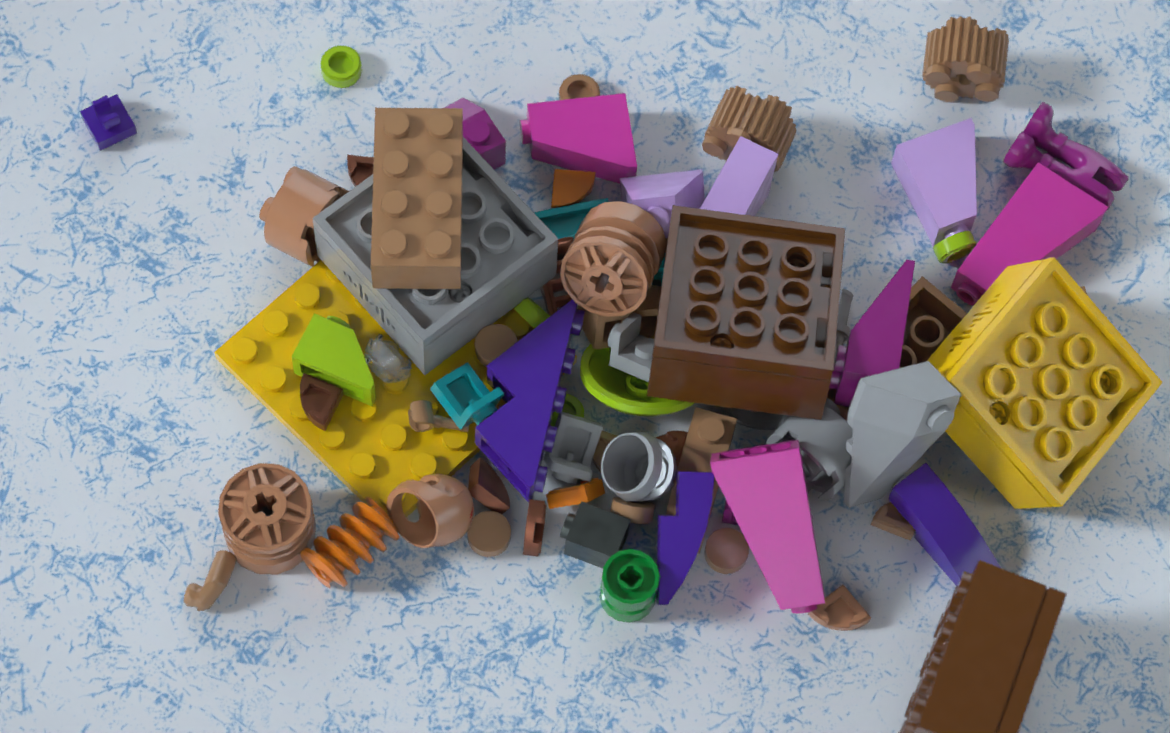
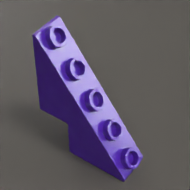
(531, 381)

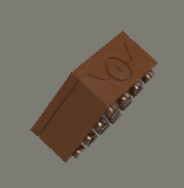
(747, 313)
(984, 654)

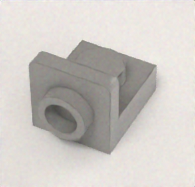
(629, 349)

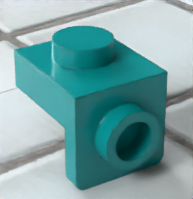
(466, 396)

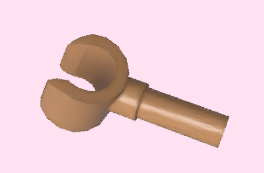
(422, 418)

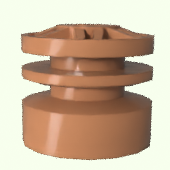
(613, 259)
(262, 541)

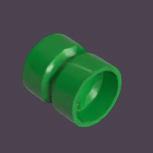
(629, 585)

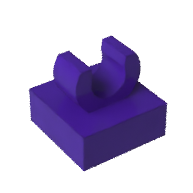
(108, 121)

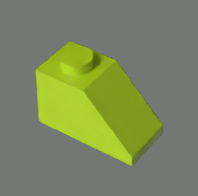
(334, 356)

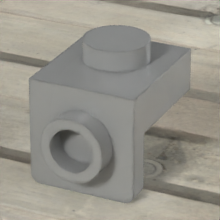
(573, 448)

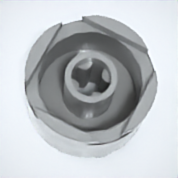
(821, 448)

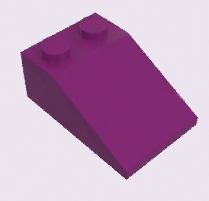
(876, 338)

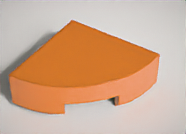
(571, 187)
(575, 494)

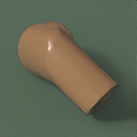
(215, 582)

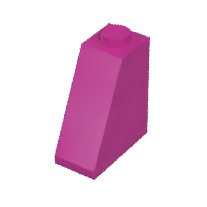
(582, 135)

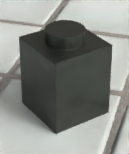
(594, 534)

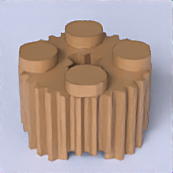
(965, 60)
(753, 118)

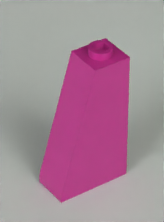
(1036, 224)
(774, 513)

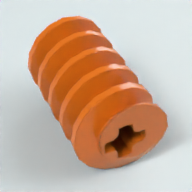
(349, 543)

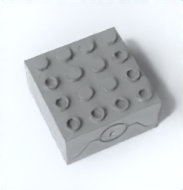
(502, 262)

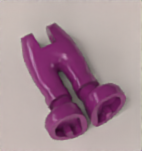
(1090, 170)

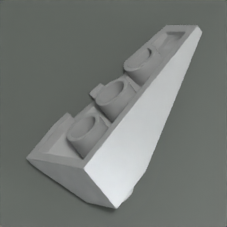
(893, 425)

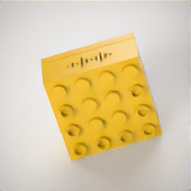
(1040, 384)

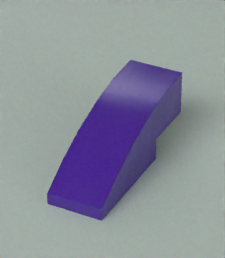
(940, 523)
(682, 533)

